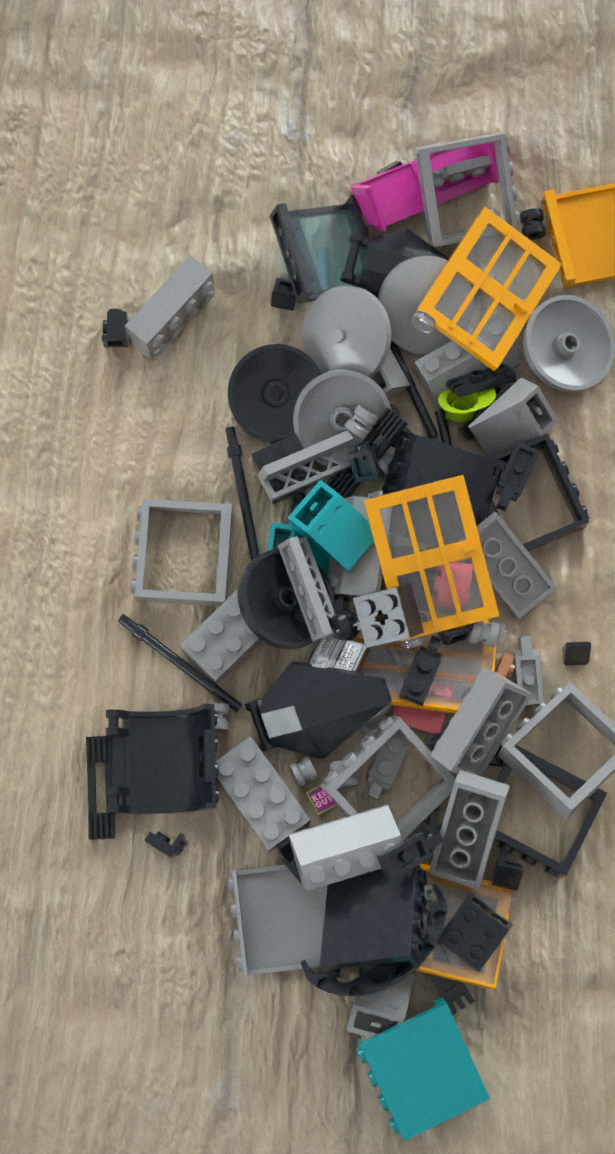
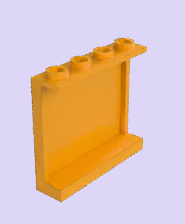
(582, 233)

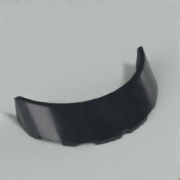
(385, 974)

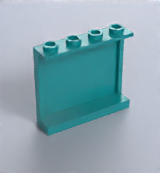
(423, 1071)

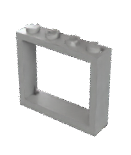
(504, 170)
(141, 539)
(369, 746)
(533, 776)

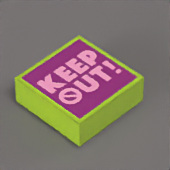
(320, 800)

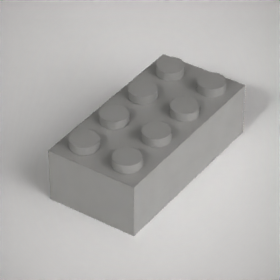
(170, 308)
(221, 641)
(260, 794)
(469, 829)

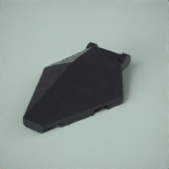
(382, 256)
(316, 708)

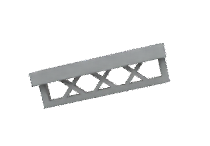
(300, 459)
(305, 586)

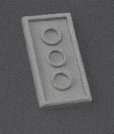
(511, 567)

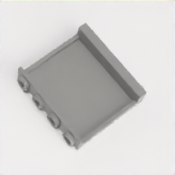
(276, 920)

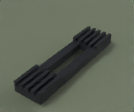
(390, 427)
(99, 824)

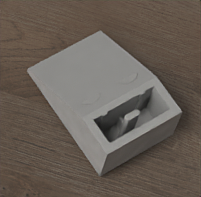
(513, 418)
(380, 1010)

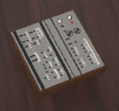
(339, 654)

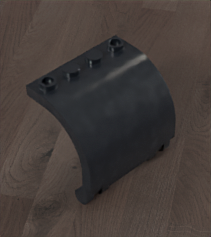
(425, 461)
(163, 761)

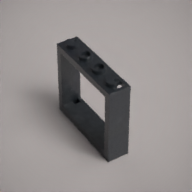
(569, 491)
(574, 783)

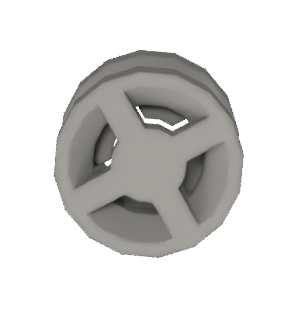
(303, 771)

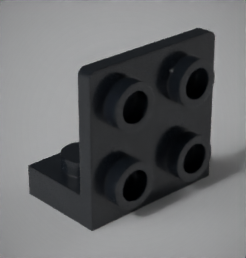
(475, 932)

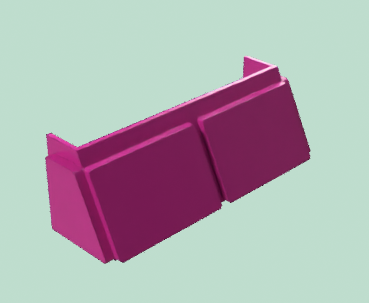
(398, 191)

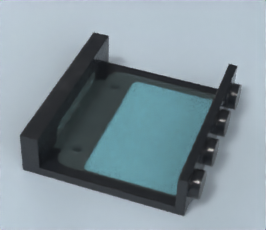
(317, 245)

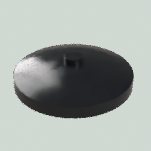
(266, 389)
(271, 604)

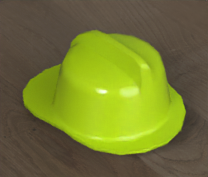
(465, 408)

